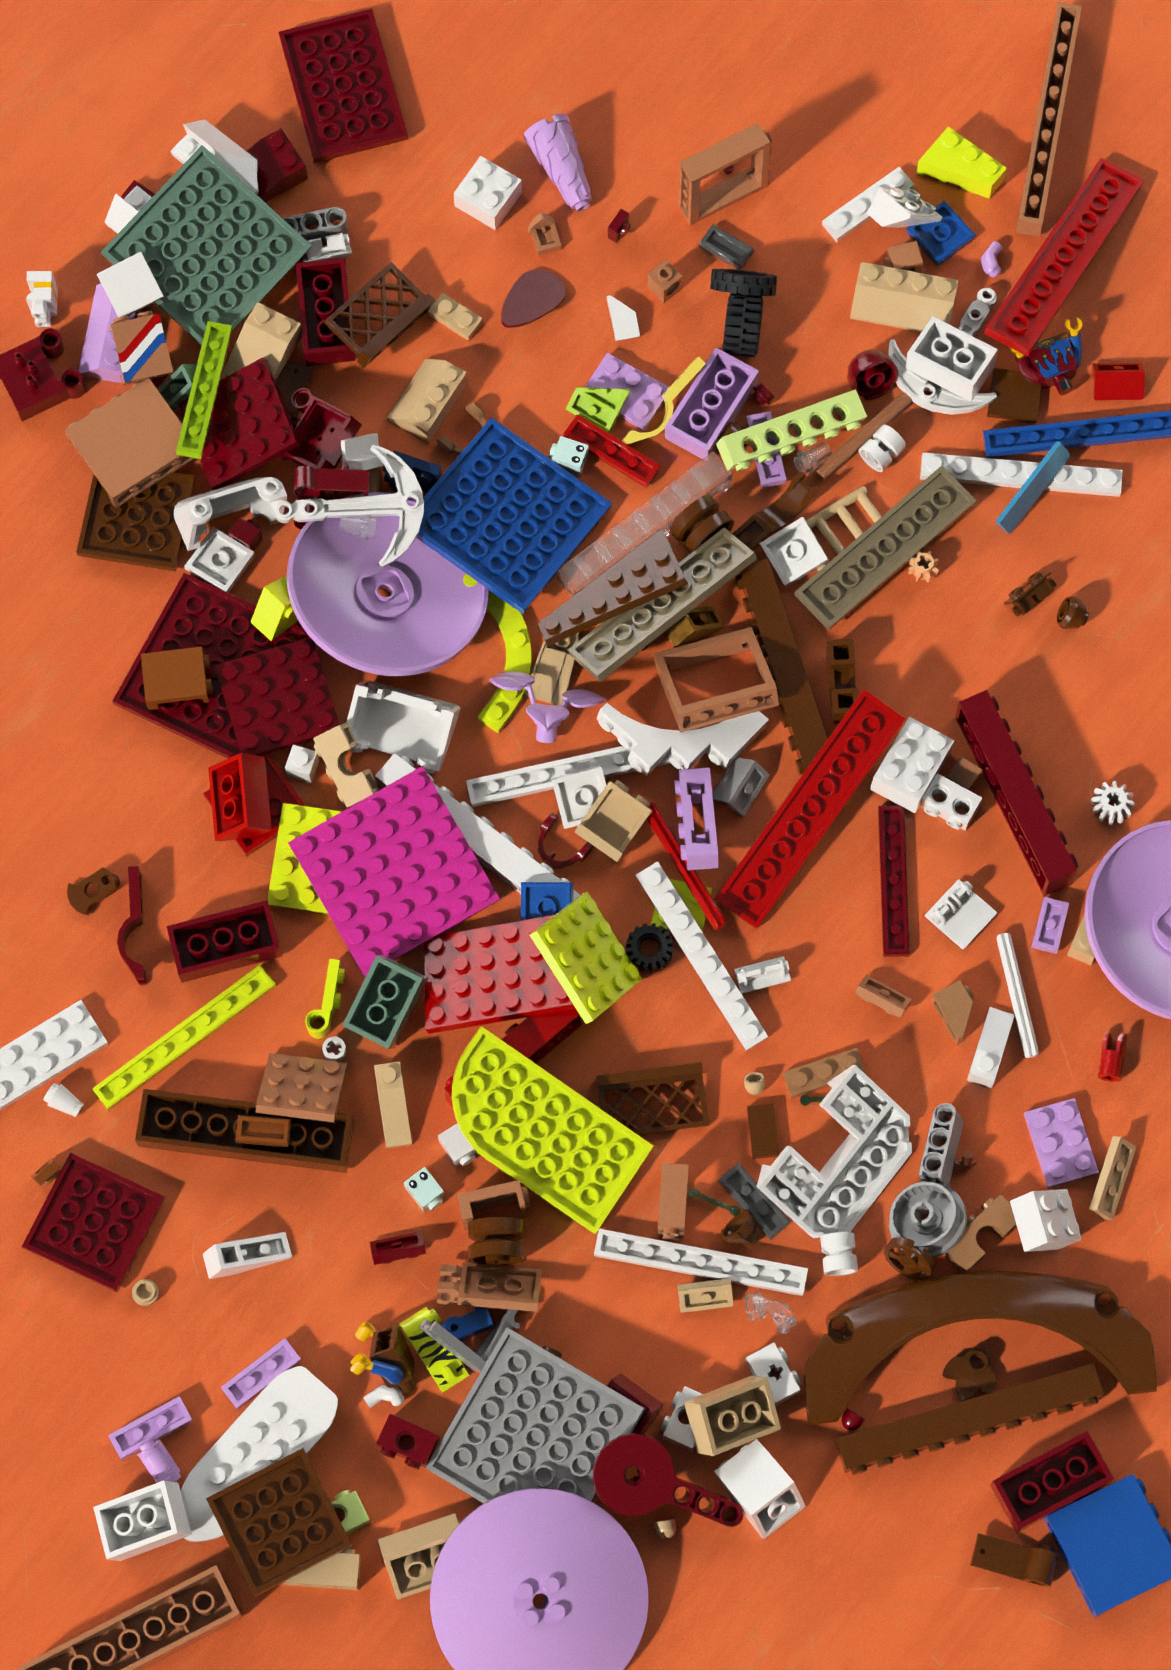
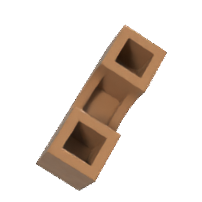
(996, 1218)

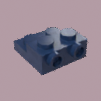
(425, 472)

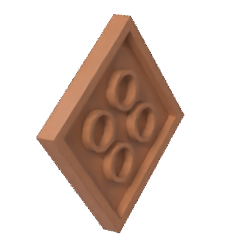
(301, 1087)

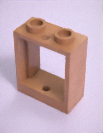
(672, 1201)

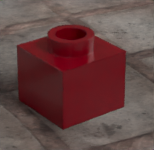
(246, 533)

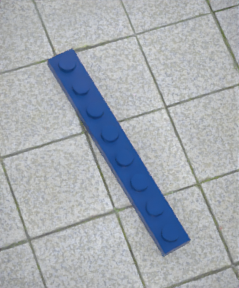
(1077, 433)

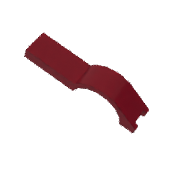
(132, 922)

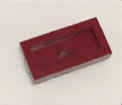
(397, 1248)

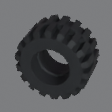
(743, 325)

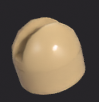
(754, 1083)
(665, 1528)

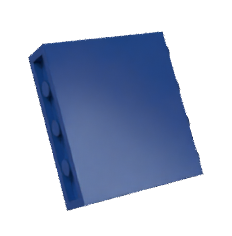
(1113, 1544)

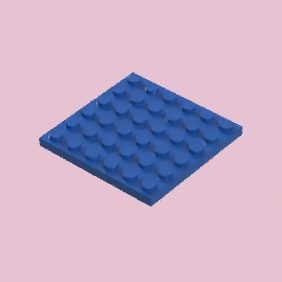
(508, 515)

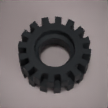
(654, 933)

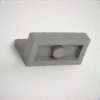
(740, 785)

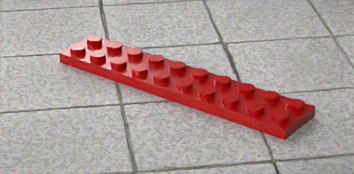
(1064, 257)
(809, 809)

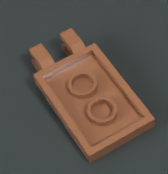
(490, 1286)

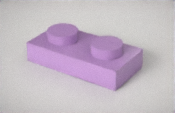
(1050, 925)

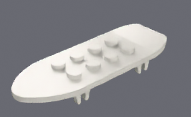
(282, 1419)

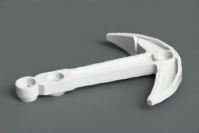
(941, 399)
(376, 505)

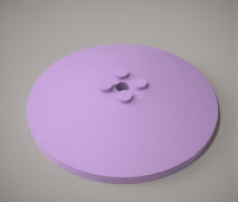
(338, 604)
(1132, 917)
(533, 1546)

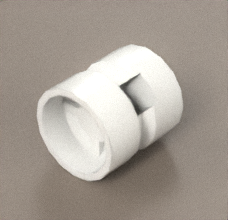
(885, 444)
(838, 1252)

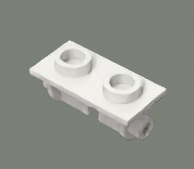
(336, 248)
(762, 974)

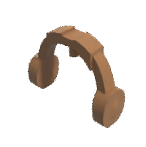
(449, 446)

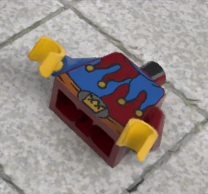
(1053, 360)

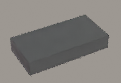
(726, 247)

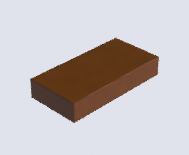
(762, 1131)

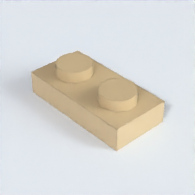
(455, 316)
(705, 1295)

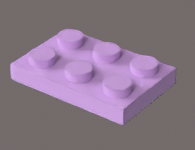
(645, 393)
(1061, 1143)

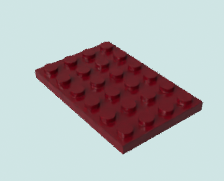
(343, 85)

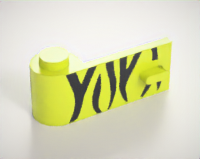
(441, 1364)

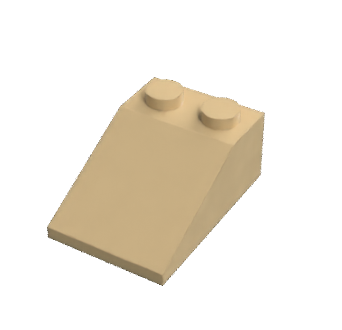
(266, 336)

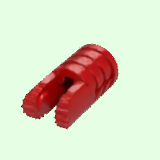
(1112, 1060)

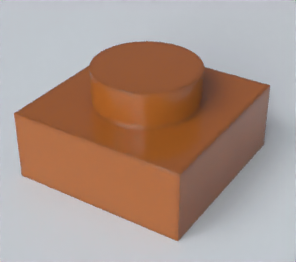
(46, 1173)

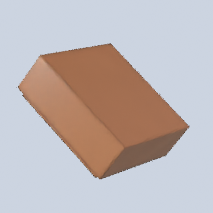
(964, 773)

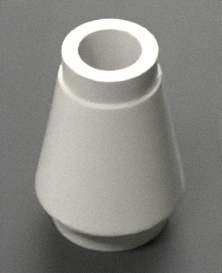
(63, 1100)

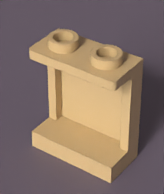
(613, 819)

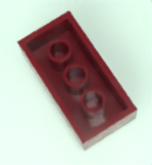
(321, 292)
(224, 941)
(1051, 1481)

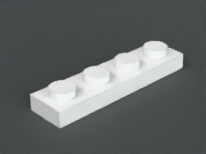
(855, 211)

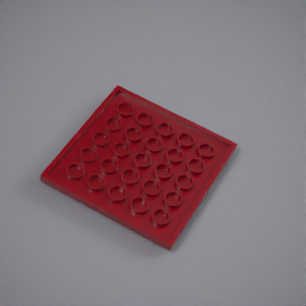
(223, 627)

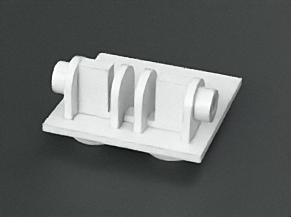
(960, 914)

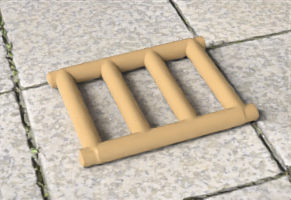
(840, 508)

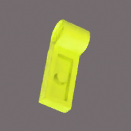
(331, 1000)

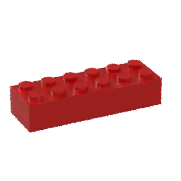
(536, 1037)

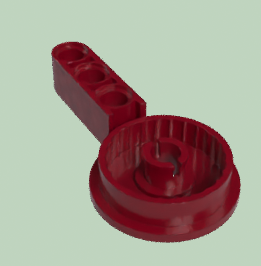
(655, 1481)

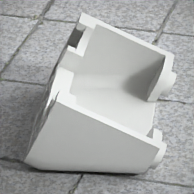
(258, 494)
(402, 723)

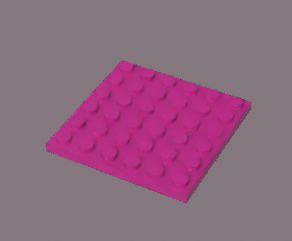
(394, 870)

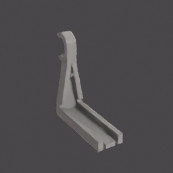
(472, 1359)

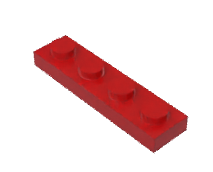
(613, 451)

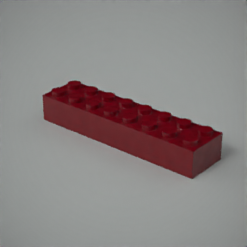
(1016, 793)

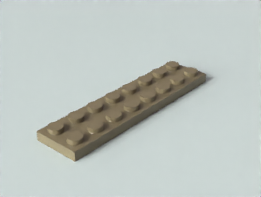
(885, 547)
(628, 633)

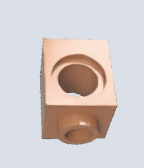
(904, 257)
(664, 281)

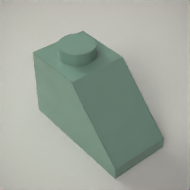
(178, 385)

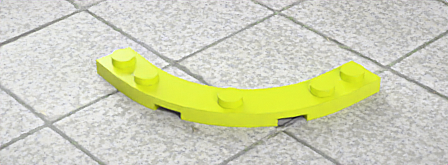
(518, 658)

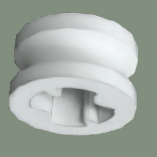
(336, 1041)

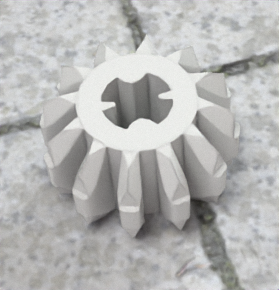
(1106, 795)

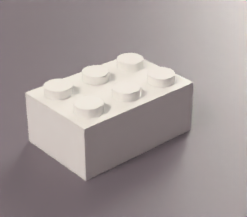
(951, 358)
(912, 764)
(142, 1520)

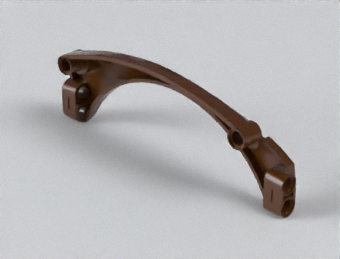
(901, 1313)

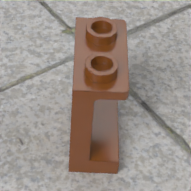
(175, 676)

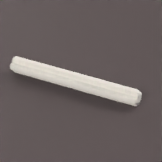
(1017, 995)

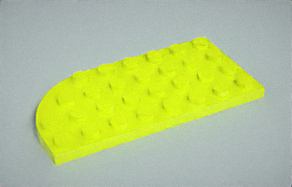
(543, 1131)

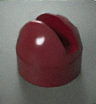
(851, 1420)

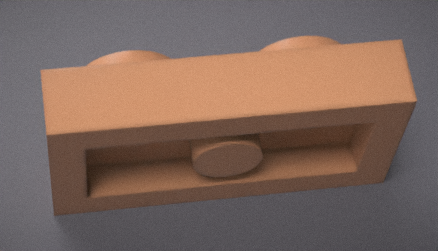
(883, 996)

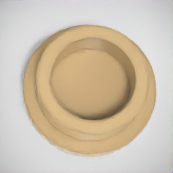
(145, 1292)

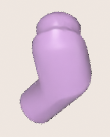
(989, 260)

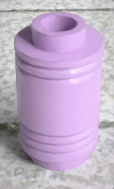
(158, 1461)

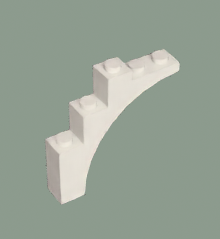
(651, 745)

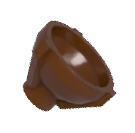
(741, 1230)

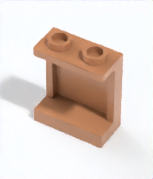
(492, 1197)

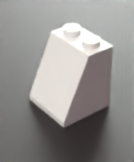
(760, 1488)

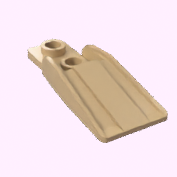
(553, 671)

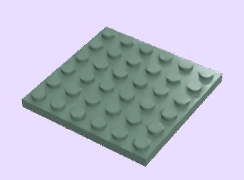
(209, 245)

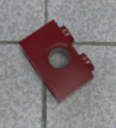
(397, 1429)

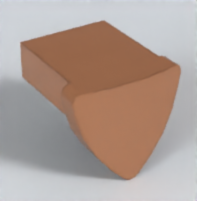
(544, 234)

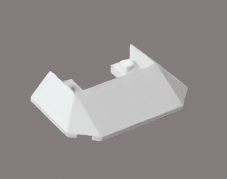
(198, 134)
(856, 1171)

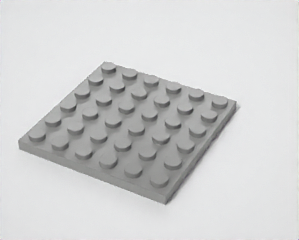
(531, 1425)

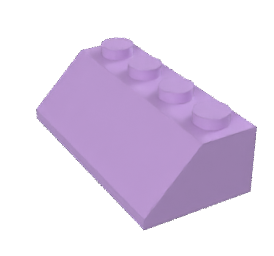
(99, 353)

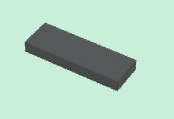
(749, 1197)

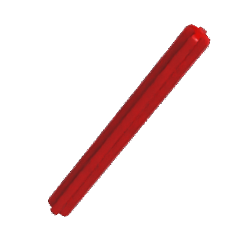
(690, 877)

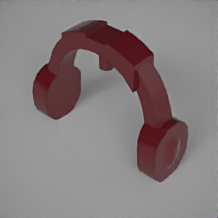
(581, 855)

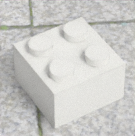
(487, 193)
(1045, 1220)

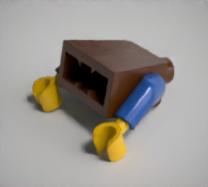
(388, 1354)

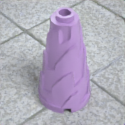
(557, 151)

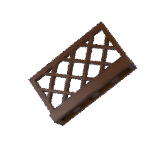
(397, 325)
(651, 1077)

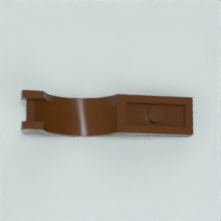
(778, 514)

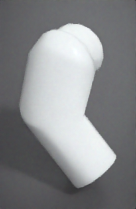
(384, 1393)

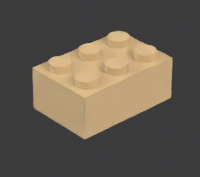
(732, 1415)

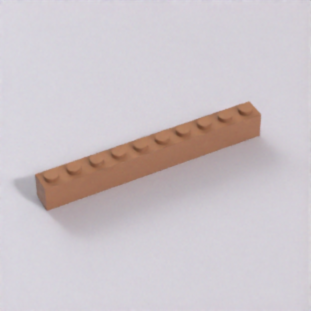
(1048, 119)

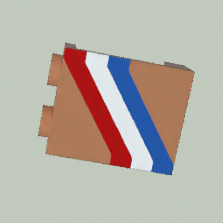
(141, 347)

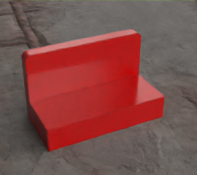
(1118, 381)

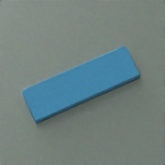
(1033, 488)

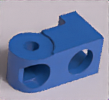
(469, 1324)

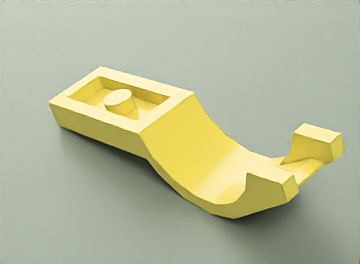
(634, 436)

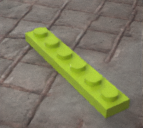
(204, 390)

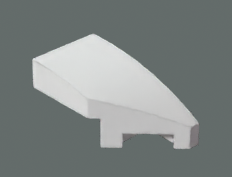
(623, 320)

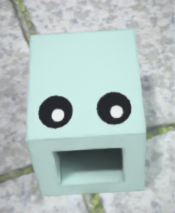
(570, 455)
(424, 1190)

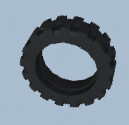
(743, 282)

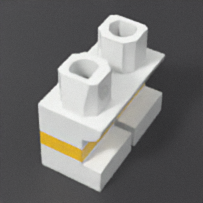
(43, 297)

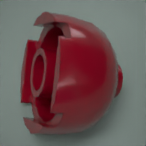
(872, 374)

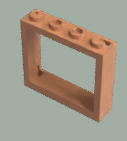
(715, 158)
(723, 706)

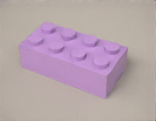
(711, 403)

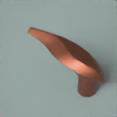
(962, 1164)

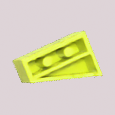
(962, 164)
(274, 610)

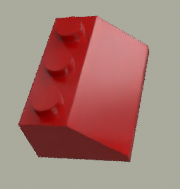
(239, 797)

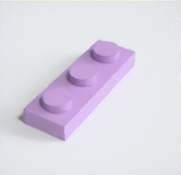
(772, 471)
(260, 1373)
(152, 1425)

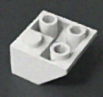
(901, 209)

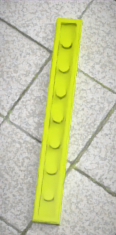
(184, 1037)

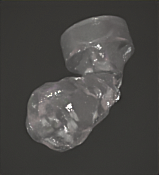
(758, 1306)

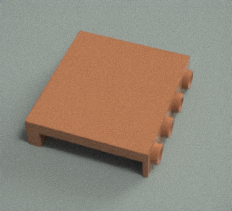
(129, 441)

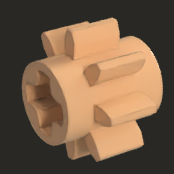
(927, 561)

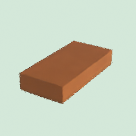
(263, 1131)

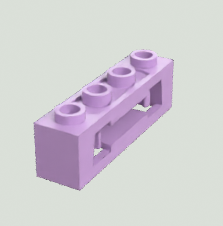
(691, 784)

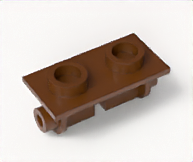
(1022, 597)

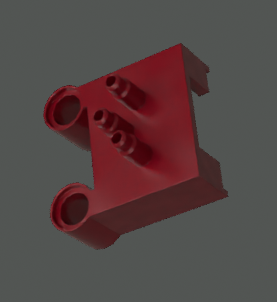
(31, 378)
(319, 431)
(328, 484)

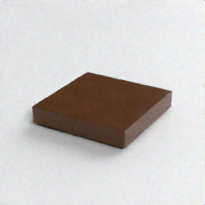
(1016, 396)

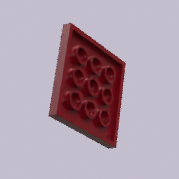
(246, 425)
(277, 697)
(93, 1222)

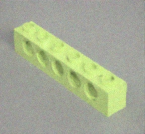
(846, 405)

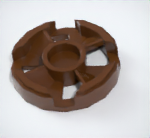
(917, 1264)

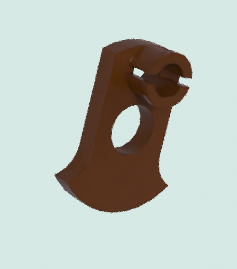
(78, 892)

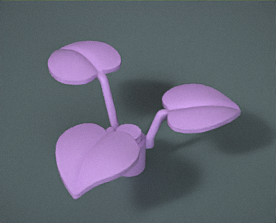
(546, 716)

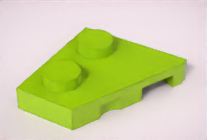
(598, 405)

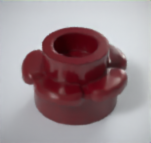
(762, 394)

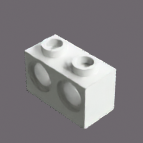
(955, 796)

